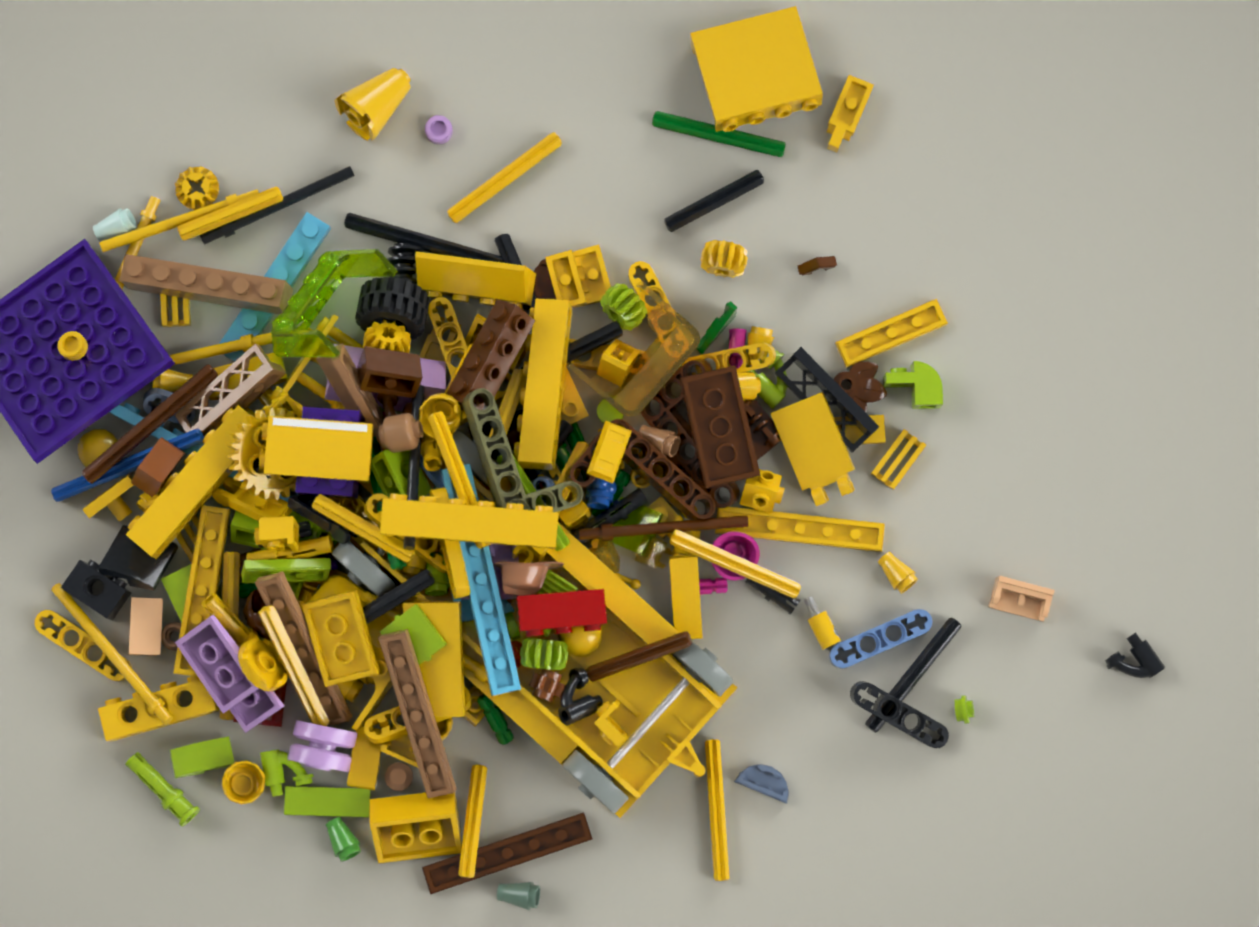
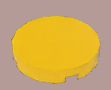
(262, 664)

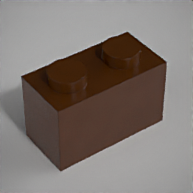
(389, 372)

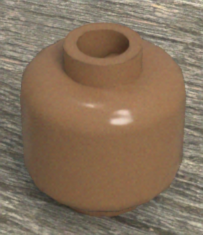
(400, 432)

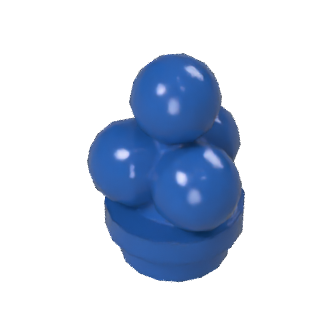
(600, 494)

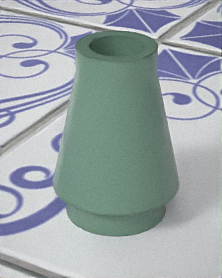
(520, 894)

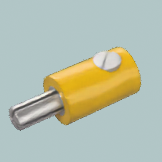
(821, 625)

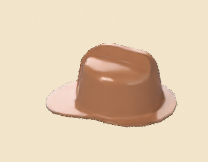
(524, 577)

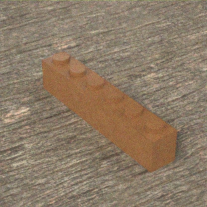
(205, 284)

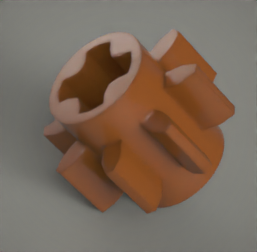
(547, 685)

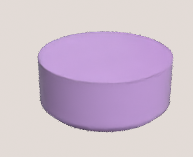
(438, 129)

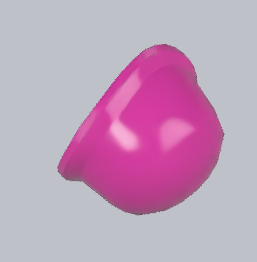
(739, 545)

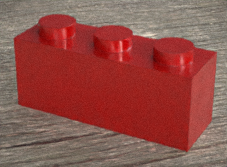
(562, 611)

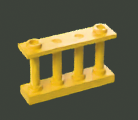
(327, 327)

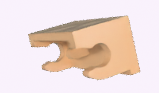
(1021, 598)
(145, 626)

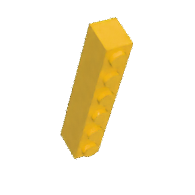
(544, 384)
(189, 489)
(469, 523)

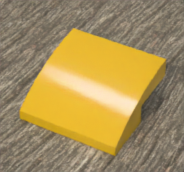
(579, 276)

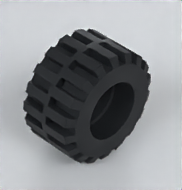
(393, 301)

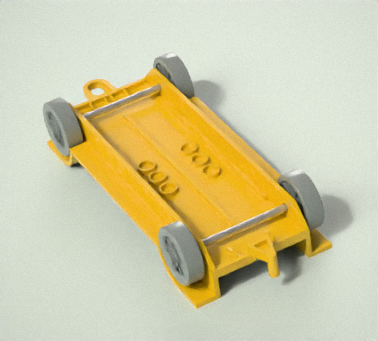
(659, 700)

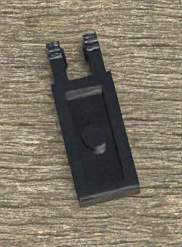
(303, 505)

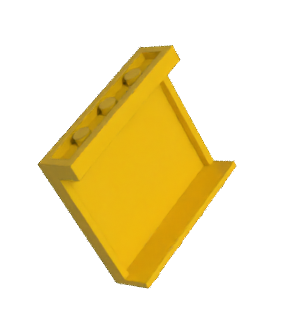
(757, 69)

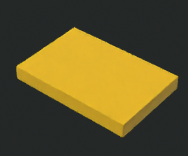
(340, 638)

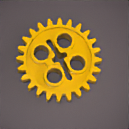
(248, 448)

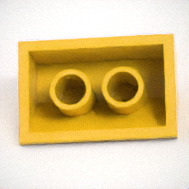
(415, 827)

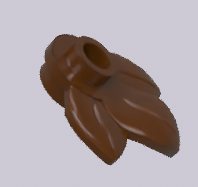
(863, 384)

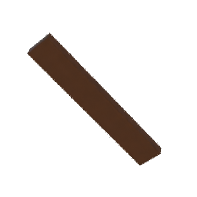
(510, 852)

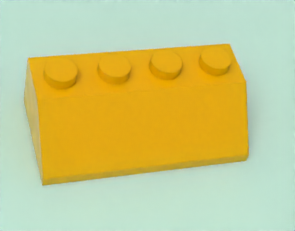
(474, 279)

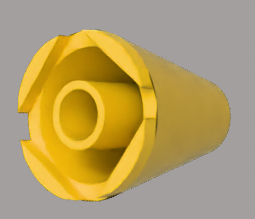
(373, 102)

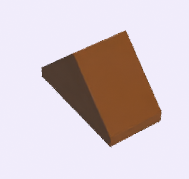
(157, 467)

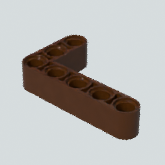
(669, 413)
(644, 467)

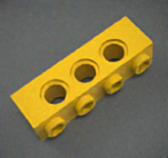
(117, 727)

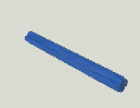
(123, 467)

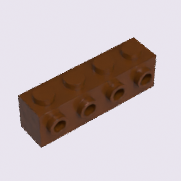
(492, 352)

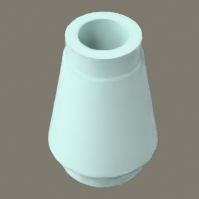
(115, 224)

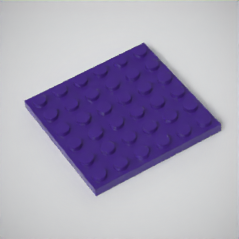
(57, 398)

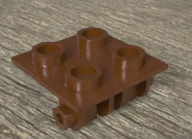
(762, 428)

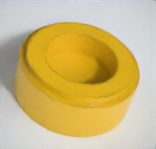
(72, 346)

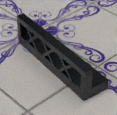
(832, 391)

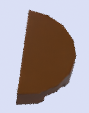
(543, 285)

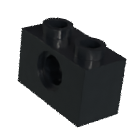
(80, 584)

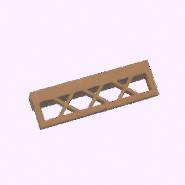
(344, 380)
(244, 395)

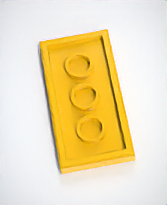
(445, 671)

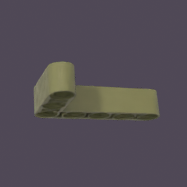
(507, 467)

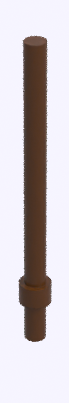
(608, 531)

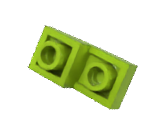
(201, 757)

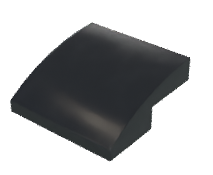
(132, 563)

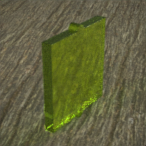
(639, 543)

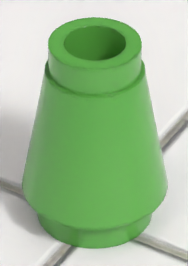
(342, 839)

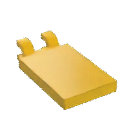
(814, 446)

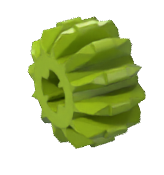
(623, 306)
(544, 653)

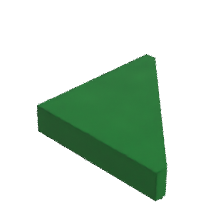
(717, 327)

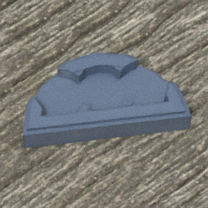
(764, 780)

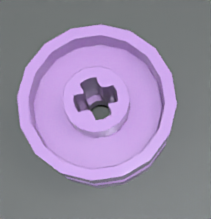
(322, 746)

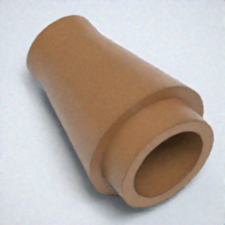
(664, 440)

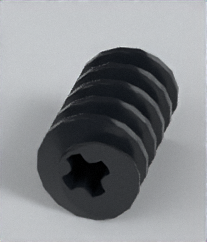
(404, 260)

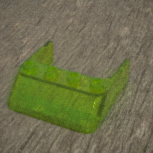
(298, 341)

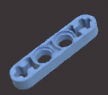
(879, 636)

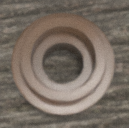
(166, 635)

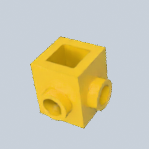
(762, 491)

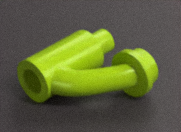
(772, 393)
(274, 773)

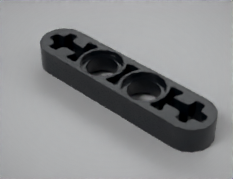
(899, 714)

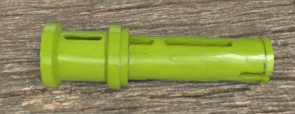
(171, 797)

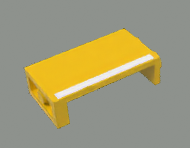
(317, 448)

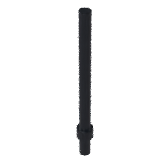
(290, 199)
(414, 463)

